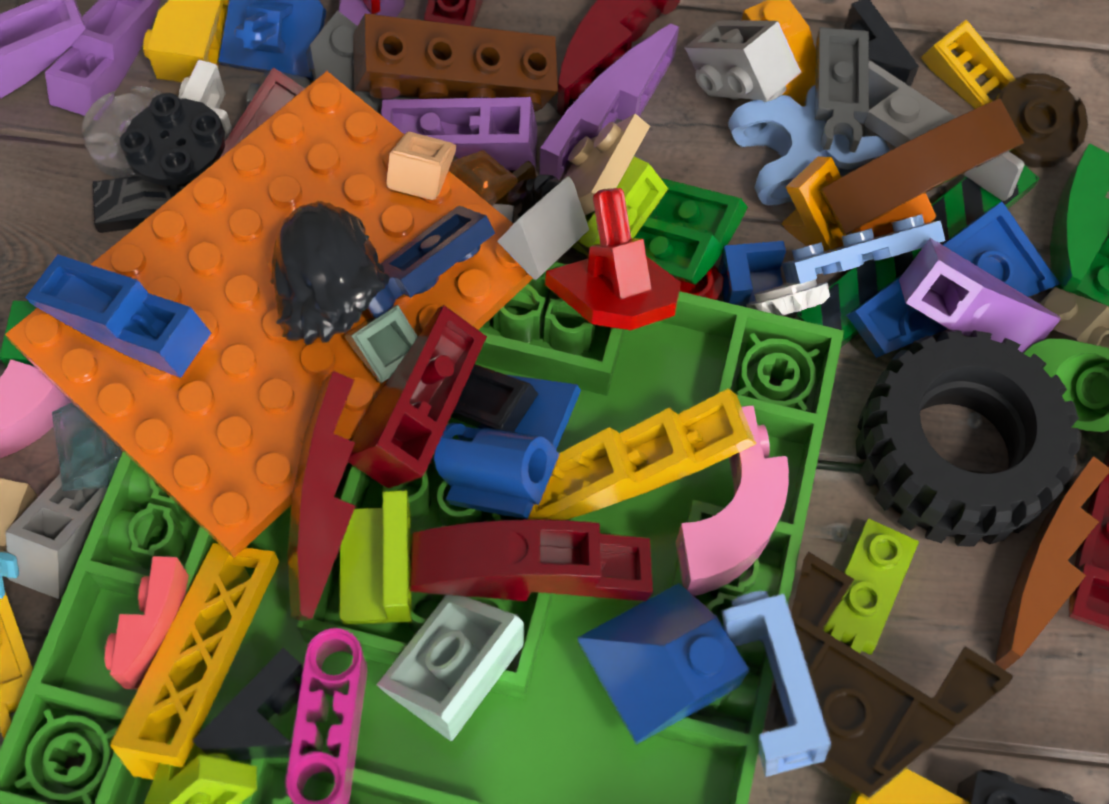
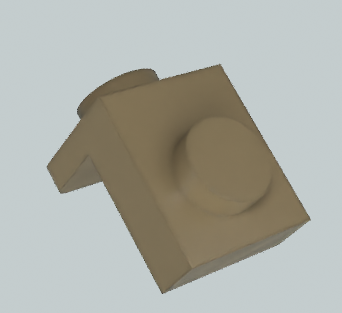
(1080, 318)

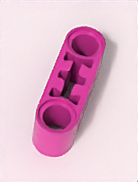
(313, 708)

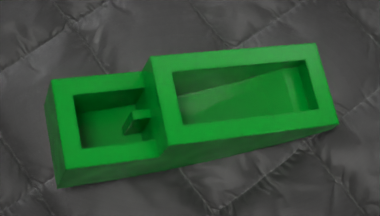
(1080, 219)

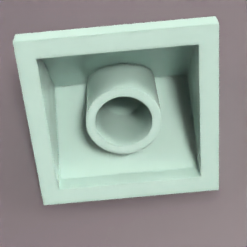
(453, 662)

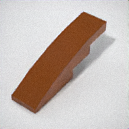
(1045, 573)

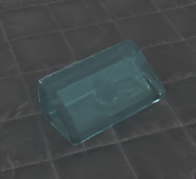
(84, 452)

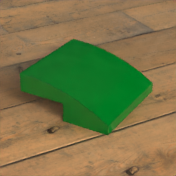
(690, 229)

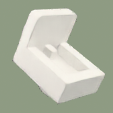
(206, 87)

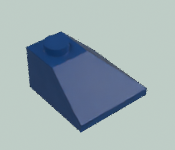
(663, 661)

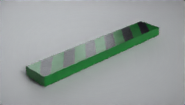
(953, 209)

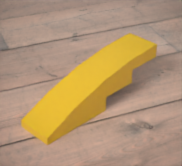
(643, 457)

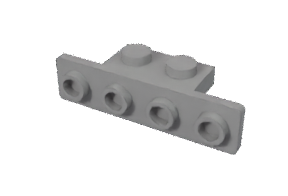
(903, 114)

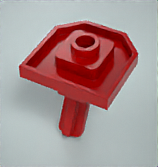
(618, 280)

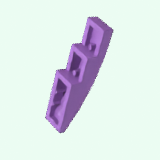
(611, 96)

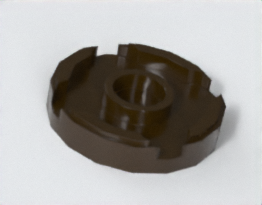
(1045, 117)

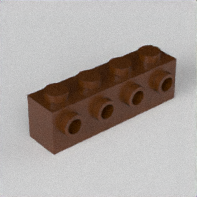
(451, 61)

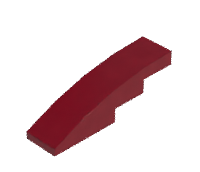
(316, 515)

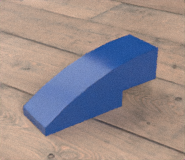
(120, 314)

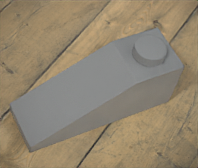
(52, 536)

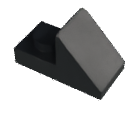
(884, 45)
(243, 724)

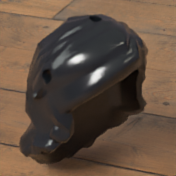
(323, 272)

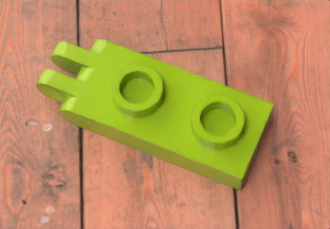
(878, 571)

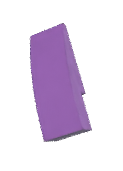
(34, 38)
(100, 54)

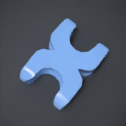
(797, 139)

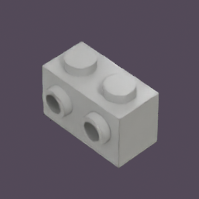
(743, 60)

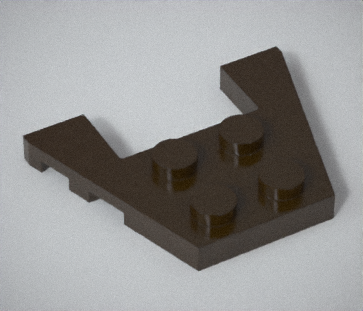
(871, 715)

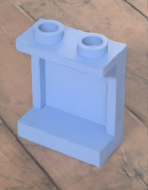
(769, 621)

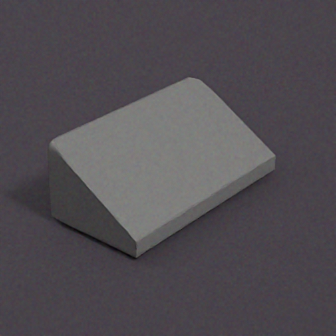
(546, 230)

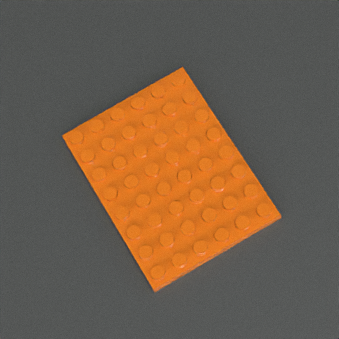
(237, 418)

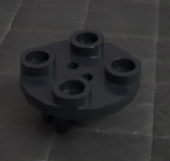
(164, 159)

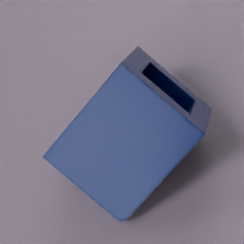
(750, 270)

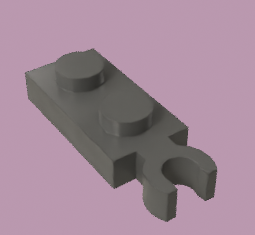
(842, 84)

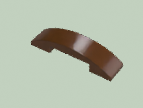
(921, 165)

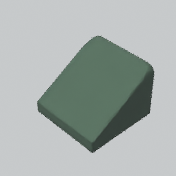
(382, 342)

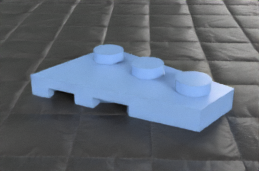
(860, 247)

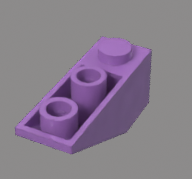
(972, 299)

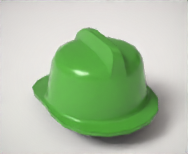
(1085, 375)

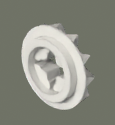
(791, 297)

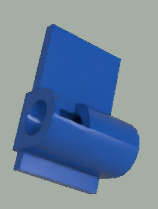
(503, 468)

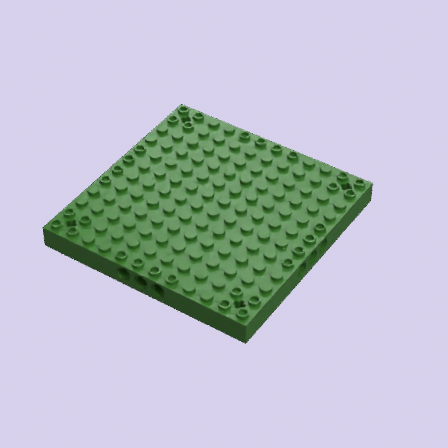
(547, 720)

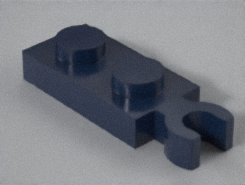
(430, 254)

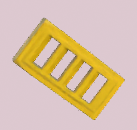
(978, 53)

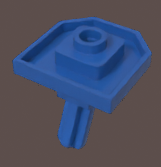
(271, 34)

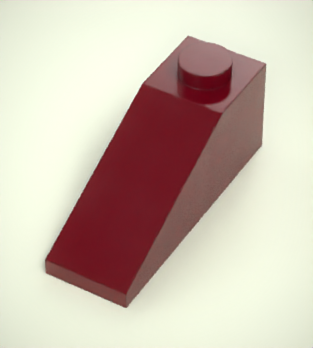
(417, 401)

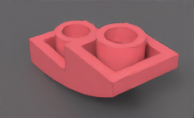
(140, 636)

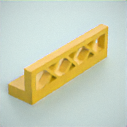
(193, 660)

